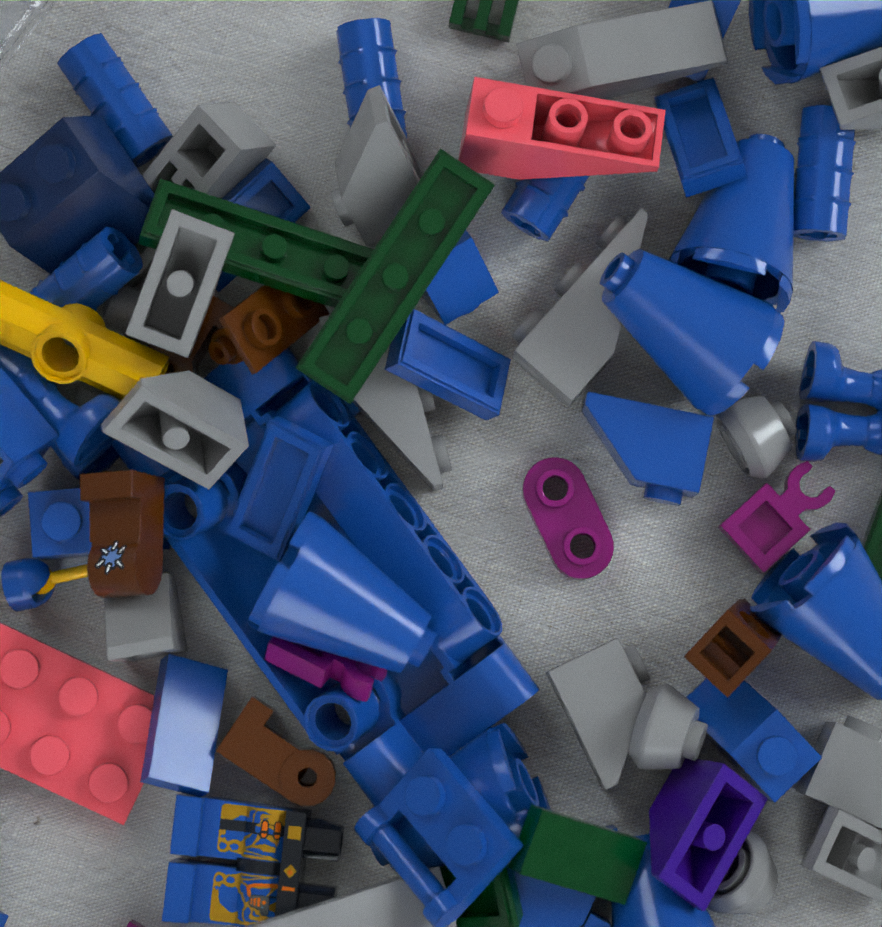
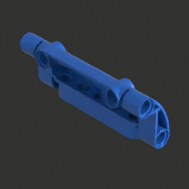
(469, 671)

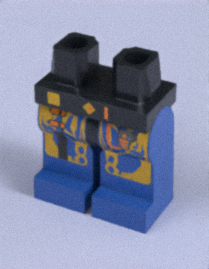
(269, 857)

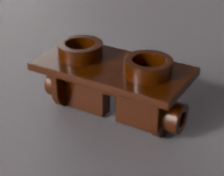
(263, 327)

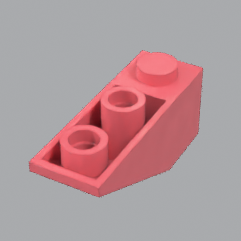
(556, 134)

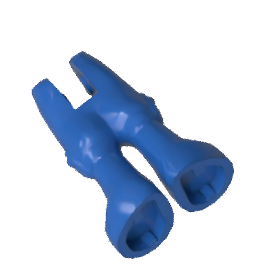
(829, 381)
(80, 440)

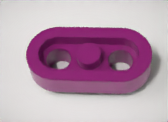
(566, 518)

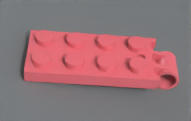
(71, 725)

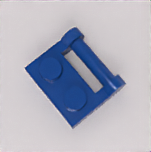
(453, 823)

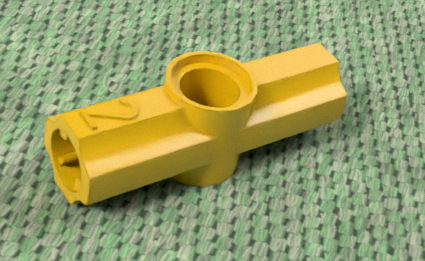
(100, 355)

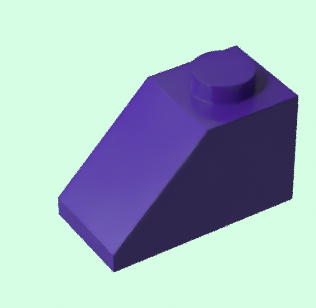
(700, 827)

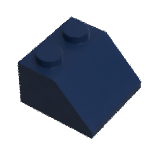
(70, 190)

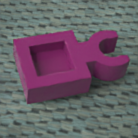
(771, 522)
(319, 666)

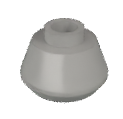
(757, 434)
(666, 730)
(748, 881)

